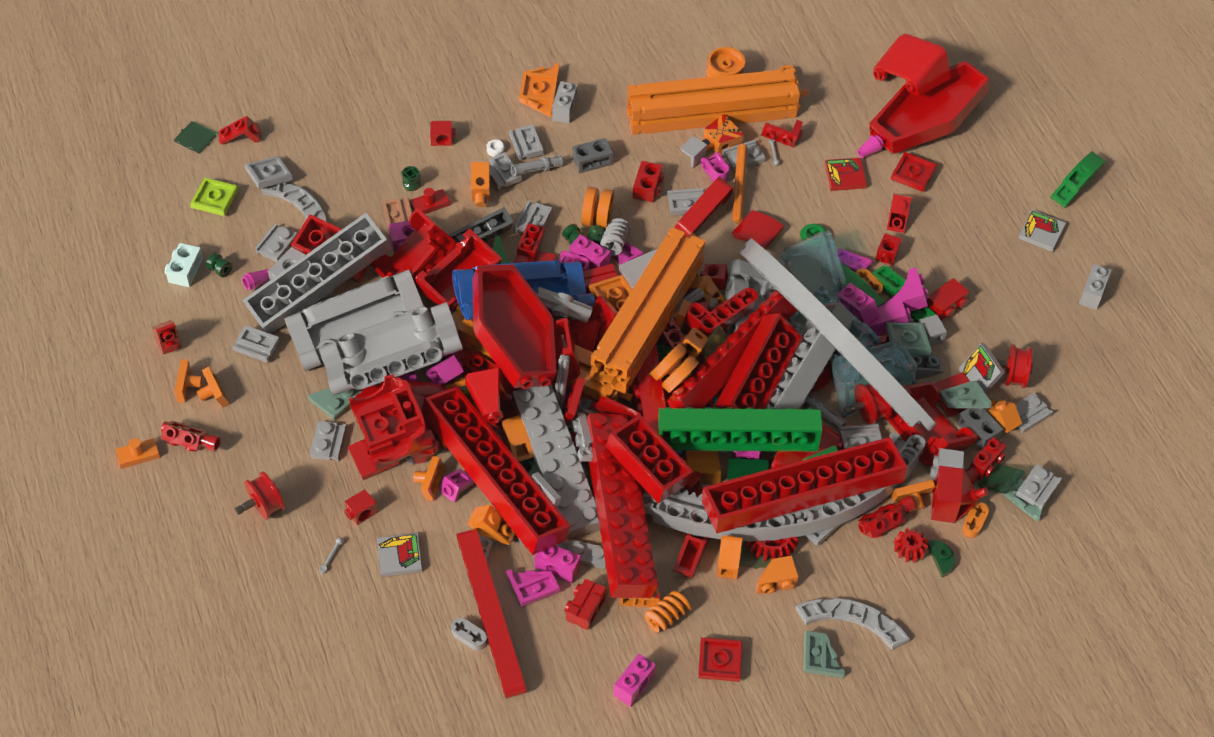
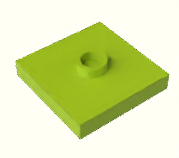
(214, 196)

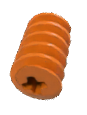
(666, 610)

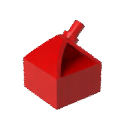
(953, 495)

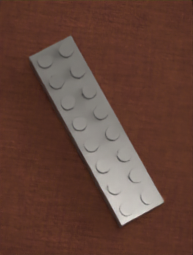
(317, 273)
(807, 363)
(557, 457)

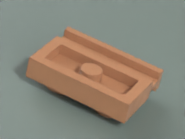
(396, 210)

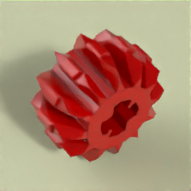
(910, 545)

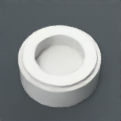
(495, 147)

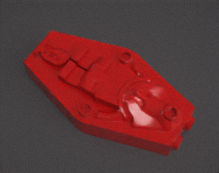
(918, 119)
(514, 326)

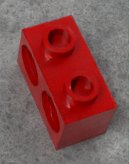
(647, 181)

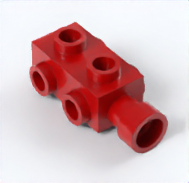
(188, 437)
(986, 459)
(881, 522)

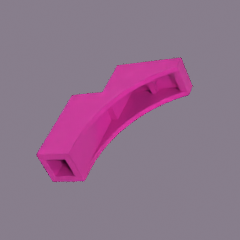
(898, 309)

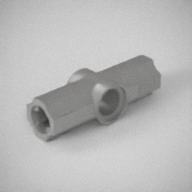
(564, 305)

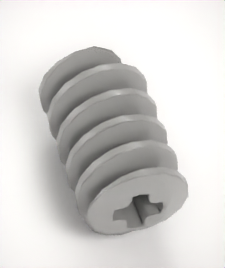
(615, 235)

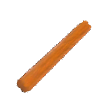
(739, 188)

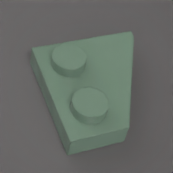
(332, 405)
(819, 656)

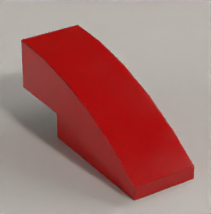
(690, 554)

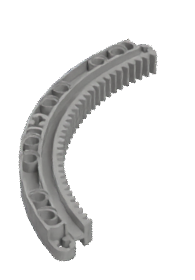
(836, 334)
(688, 514)

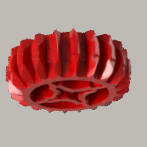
(780, 548)

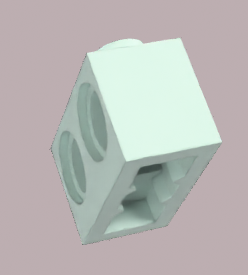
(184, 264)

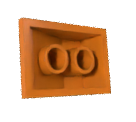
(613, 289)

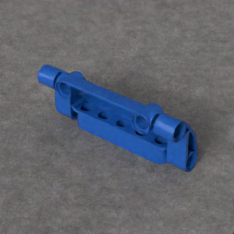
(550, 275)

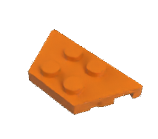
(539, 88)

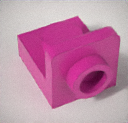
(455, 483)

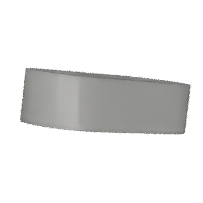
(467, 636)

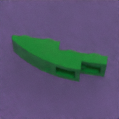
(1077, 179)

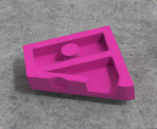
(532, 585)

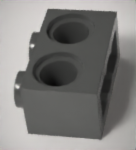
(592, 155)
(980, 425)

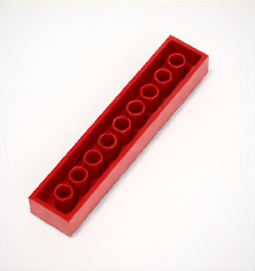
(495, 470)
(803, 484)
(620, 516)

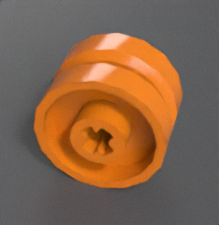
(725, 62)
(597, 207)
(677, 370)

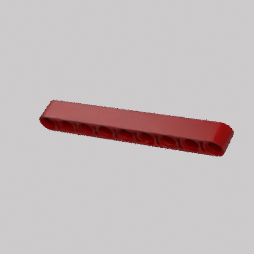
(491, 614)

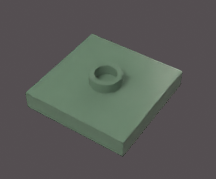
(911, 336)

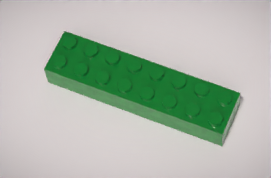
(740, 429)

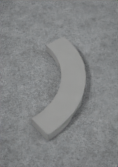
(298, 197)
(854, 612)

